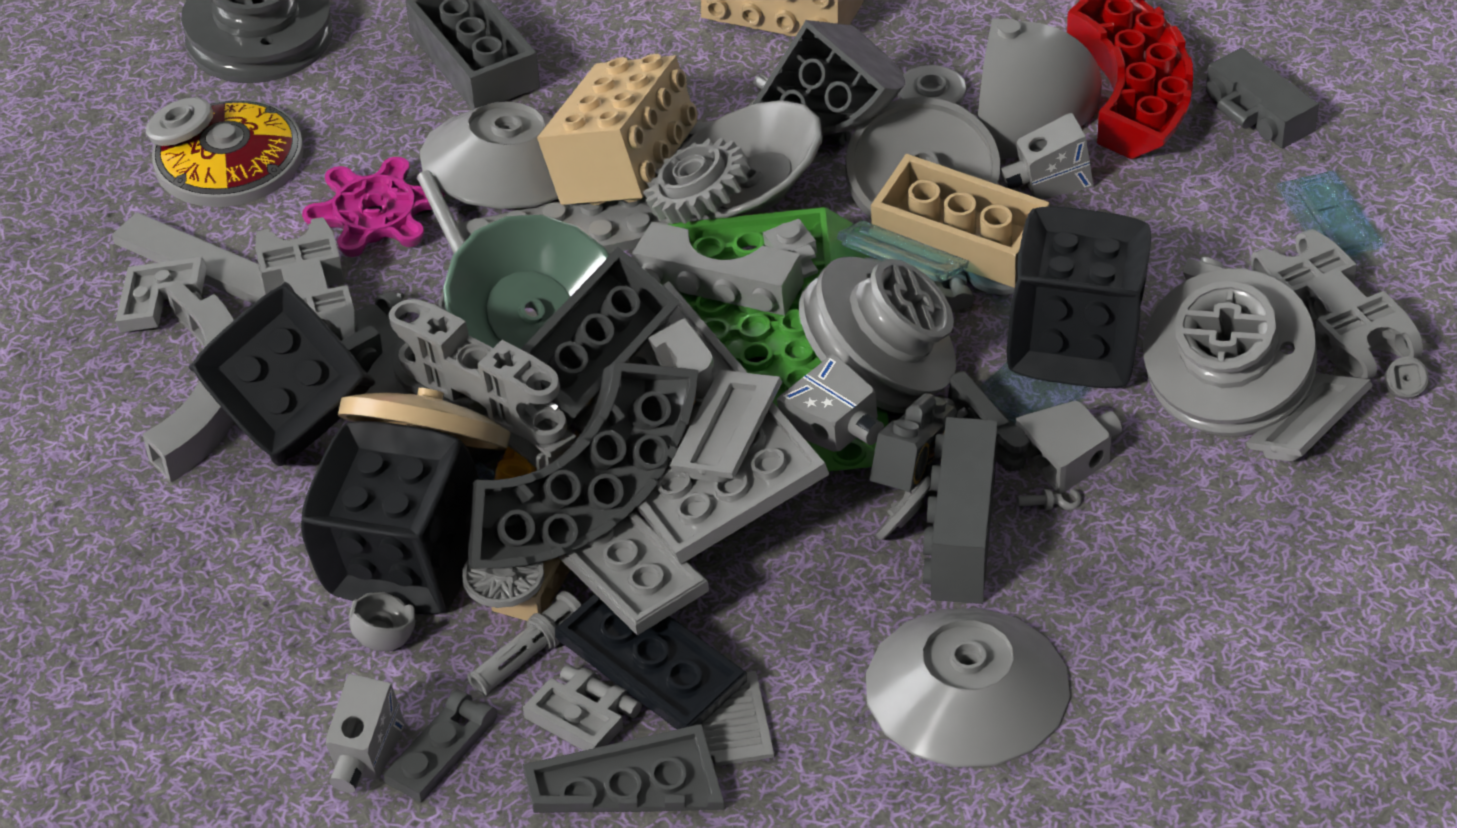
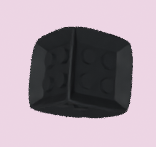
(1078, 297)
(280, 373)
(390, 514)

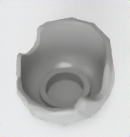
(381, 621)

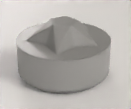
(1406, 377)

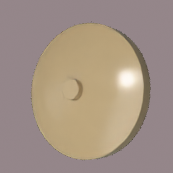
(429, 412)

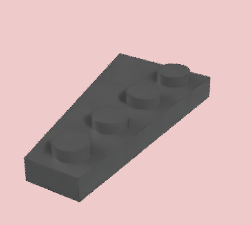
(630, 776)

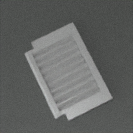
(739, 727)

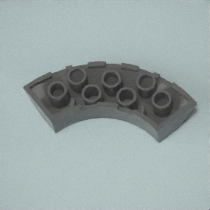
(594, 481)

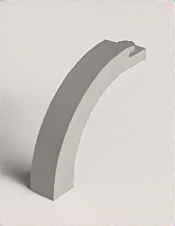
(200, 421)

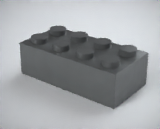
(474, 48)
(600, 325)
(960, 510)

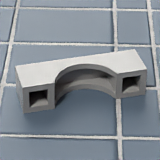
(760, 280)

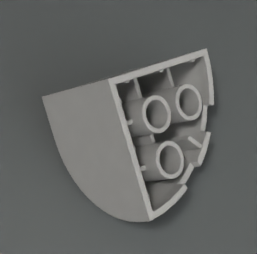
(1032, 79)

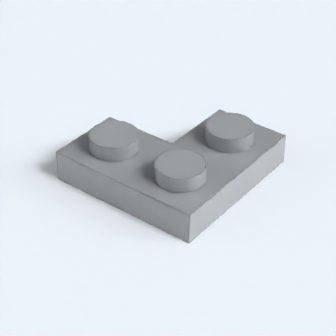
(146, 290)

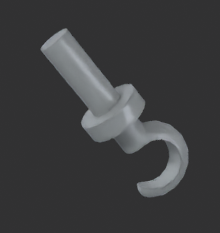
(1047, 499)

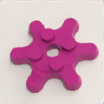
(357, 193)

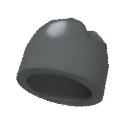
(389, 299)

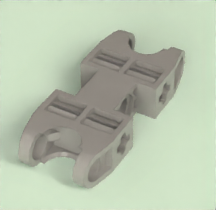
(309, 267)
(1347, 320)
(497, 377)

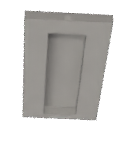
(1321, 408)
(725, 425)

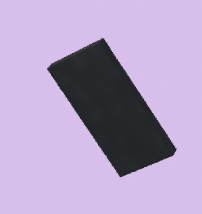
(661, 667)

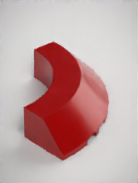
(1145, 67)

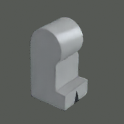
(683, 348)

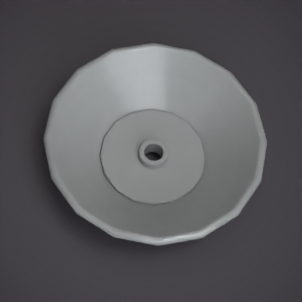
(779, 147)
(491, 157)
(967, 687)

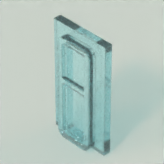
(1327, 207)
(890, 245)

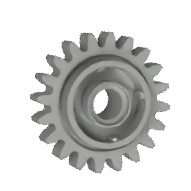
(697, 181)

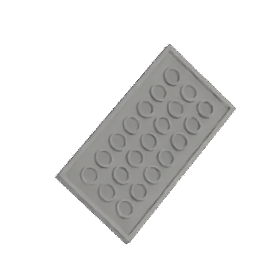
(699, 513)

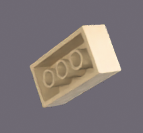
(956, 215)

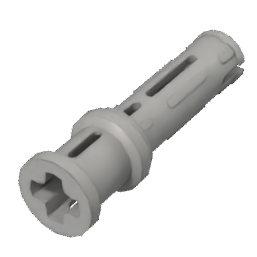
(540, 628)

